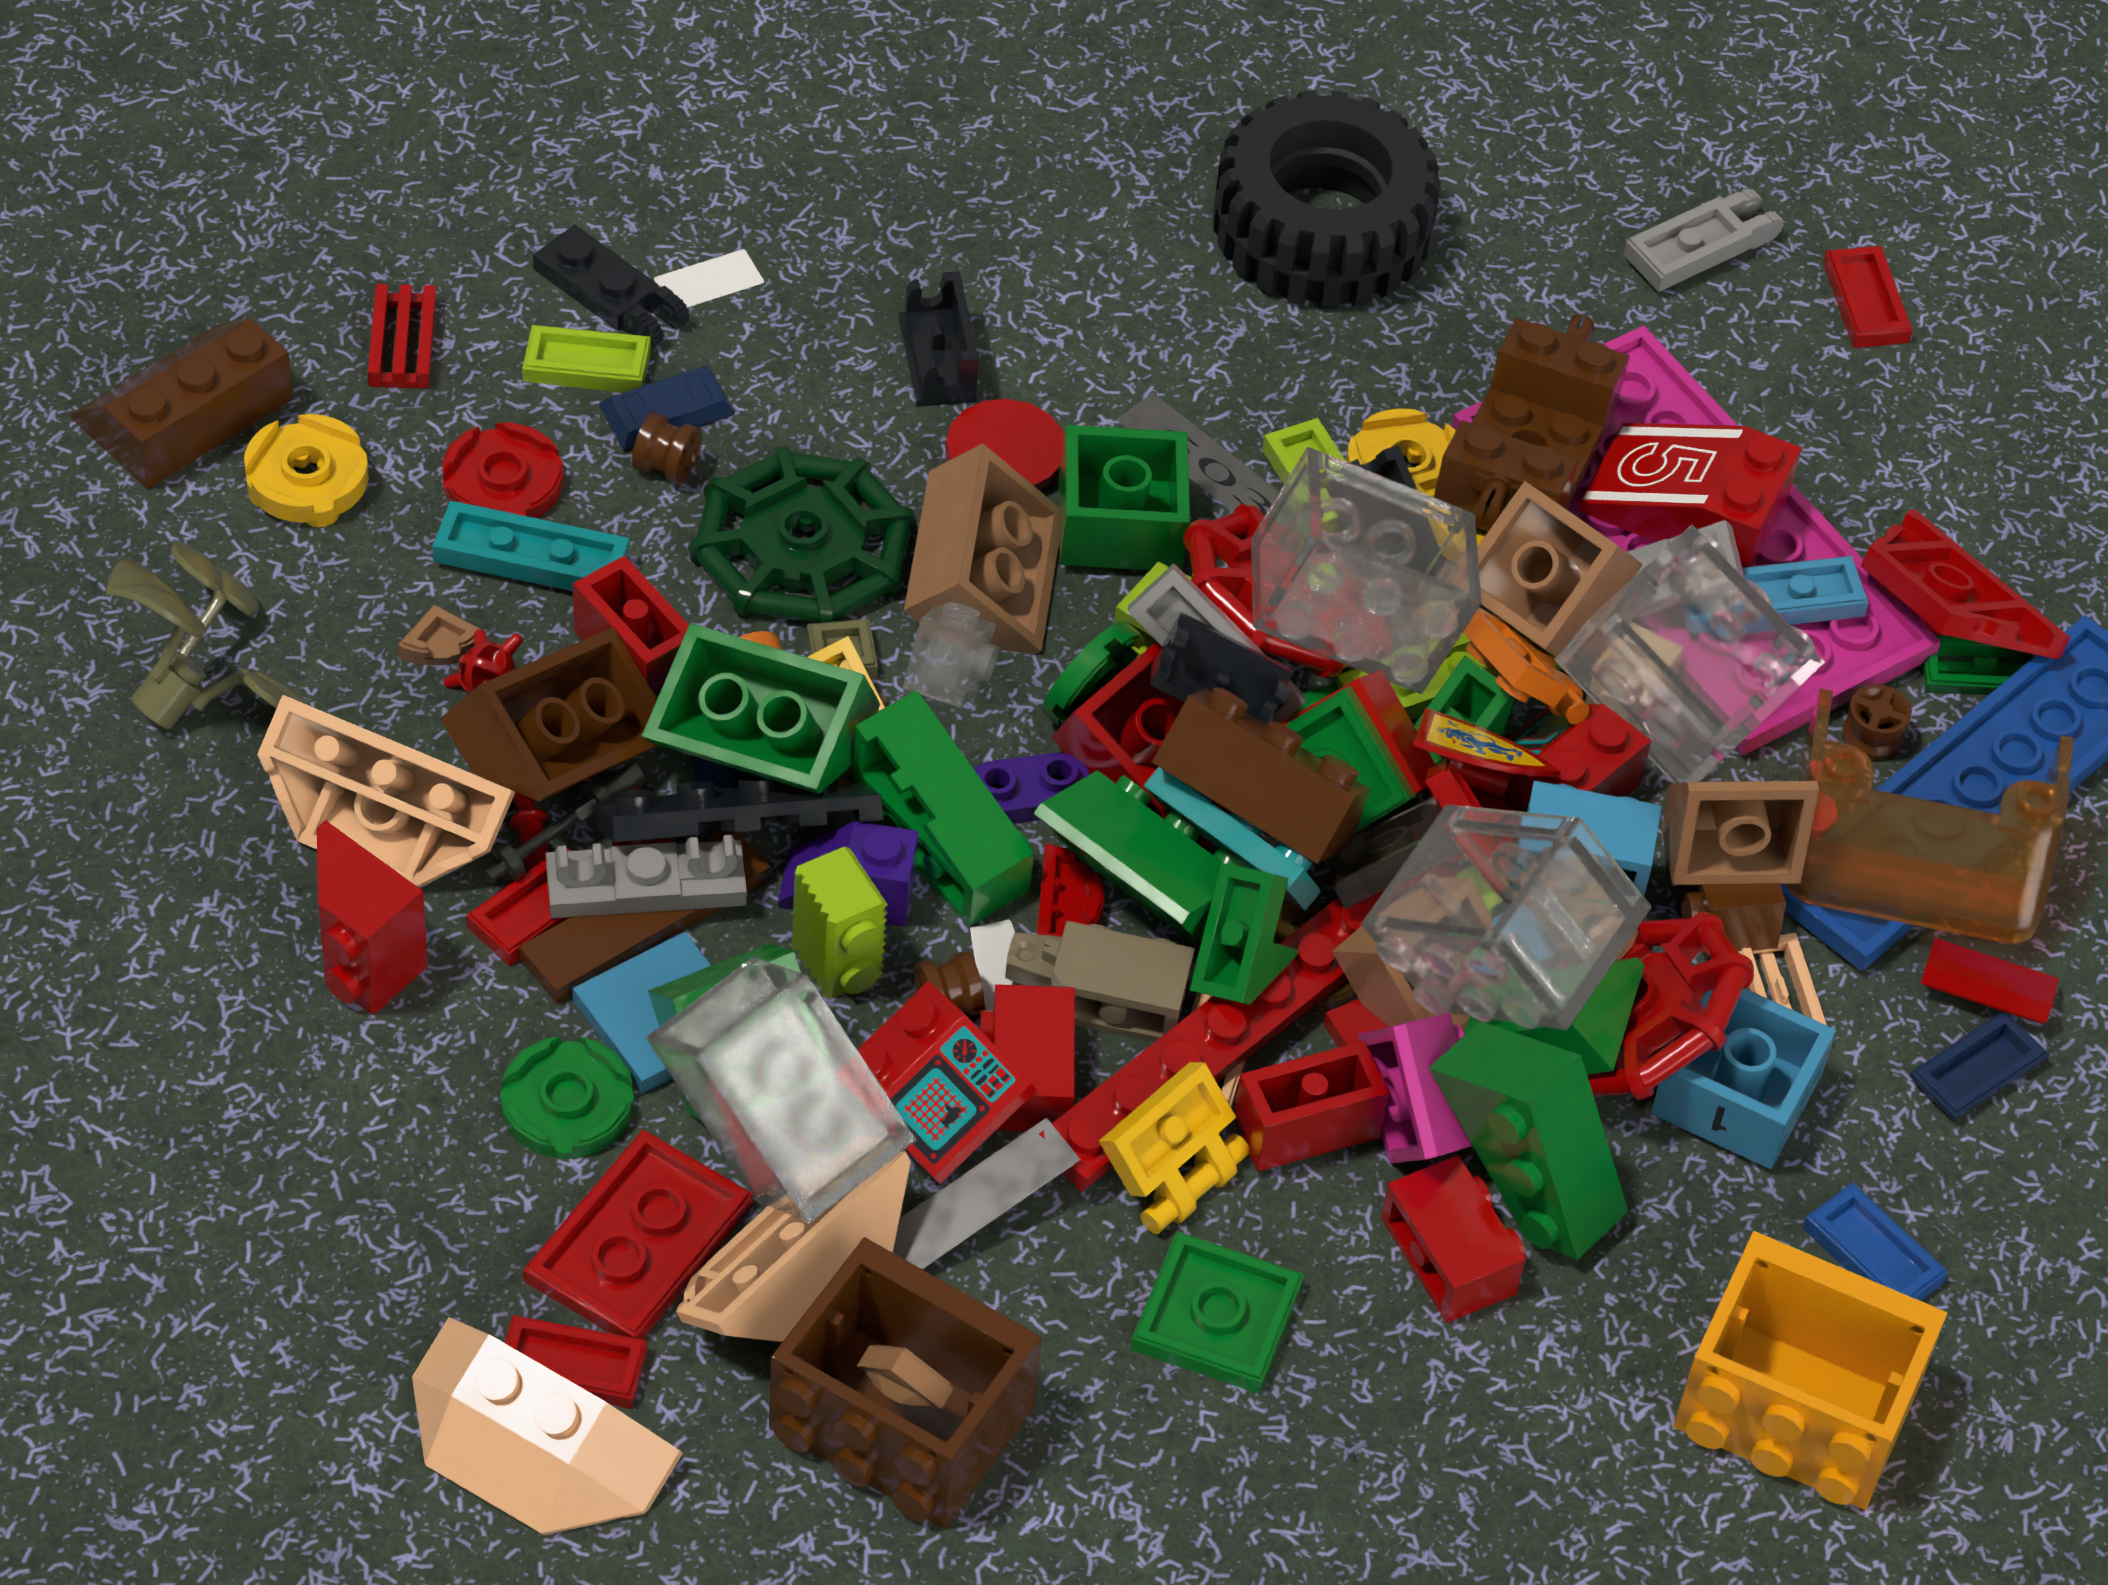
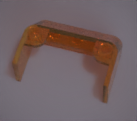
(1926, 857)

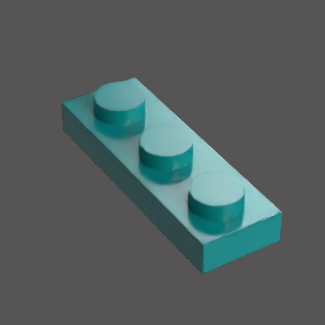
(523, 546)
(1234, 835)

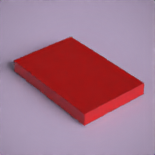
(638, 1237)

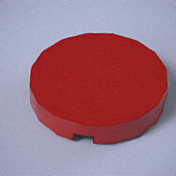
(1016, 433)
(503, 485)

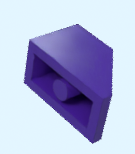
(884, 853)

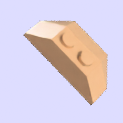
(380, 793)
(782, 1264)
(532, 1436)

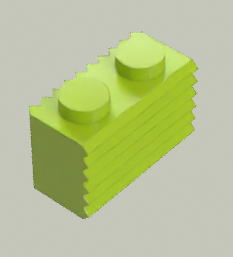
(838, 923)

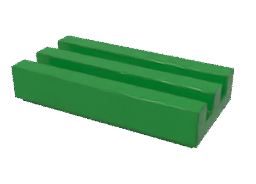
(1973, 677)

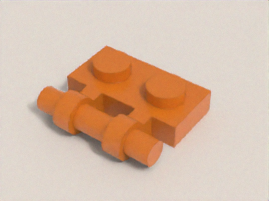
(1523, 667)

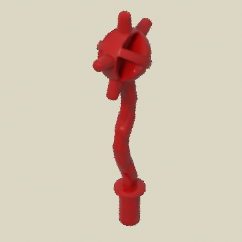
(476, 667)

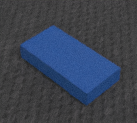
(1873, 1244)

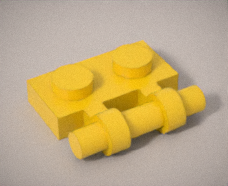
(1164, 1134)

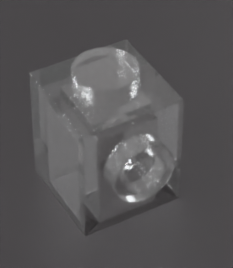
(951, 654)

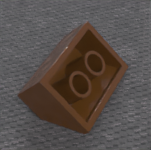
(190, 400)
(556, 718)
(1264, 774)

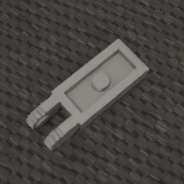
(1701, 238)

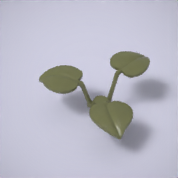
(176, 678)

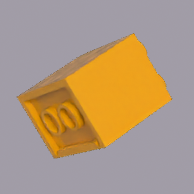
(1808, 1370)

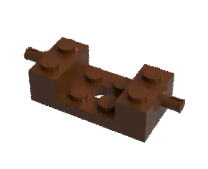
(1537, 421)

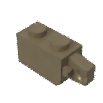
(1119, 979)

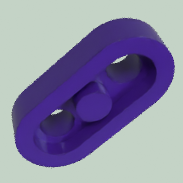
(1029, 781)

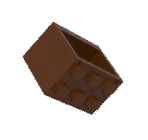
(910, 1453)

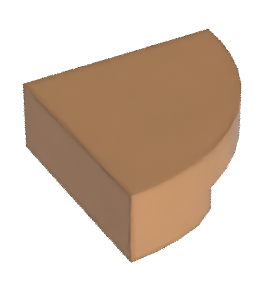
(437, 636)

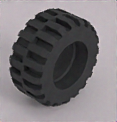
(1315, 249)

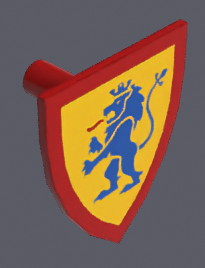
(1478, 753)

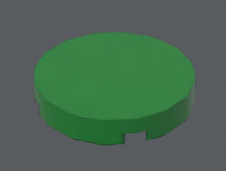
(1092, 670)
(578, 1112)

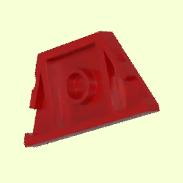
(1956, 591)

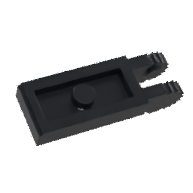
(609, 285)

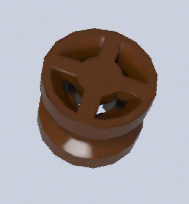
(666, 448)
(1876, 707)
(956, 980)

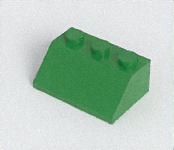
(760, 709)
(1138, 849)

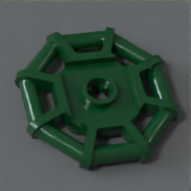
(799, 563)

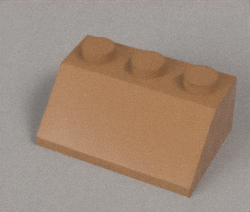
(986, 545)

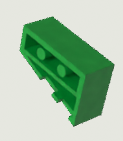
(928, 786)
(1535, 1134)

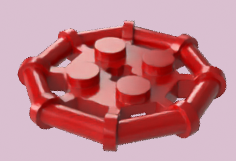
(1232, 586)
(1672, 1003)

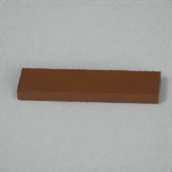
(594, 944)

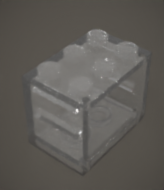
(1365, 570)
(1690, 656)
(1506, 916)
(781, 1088)

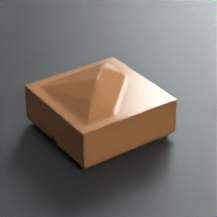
(904, 1377)

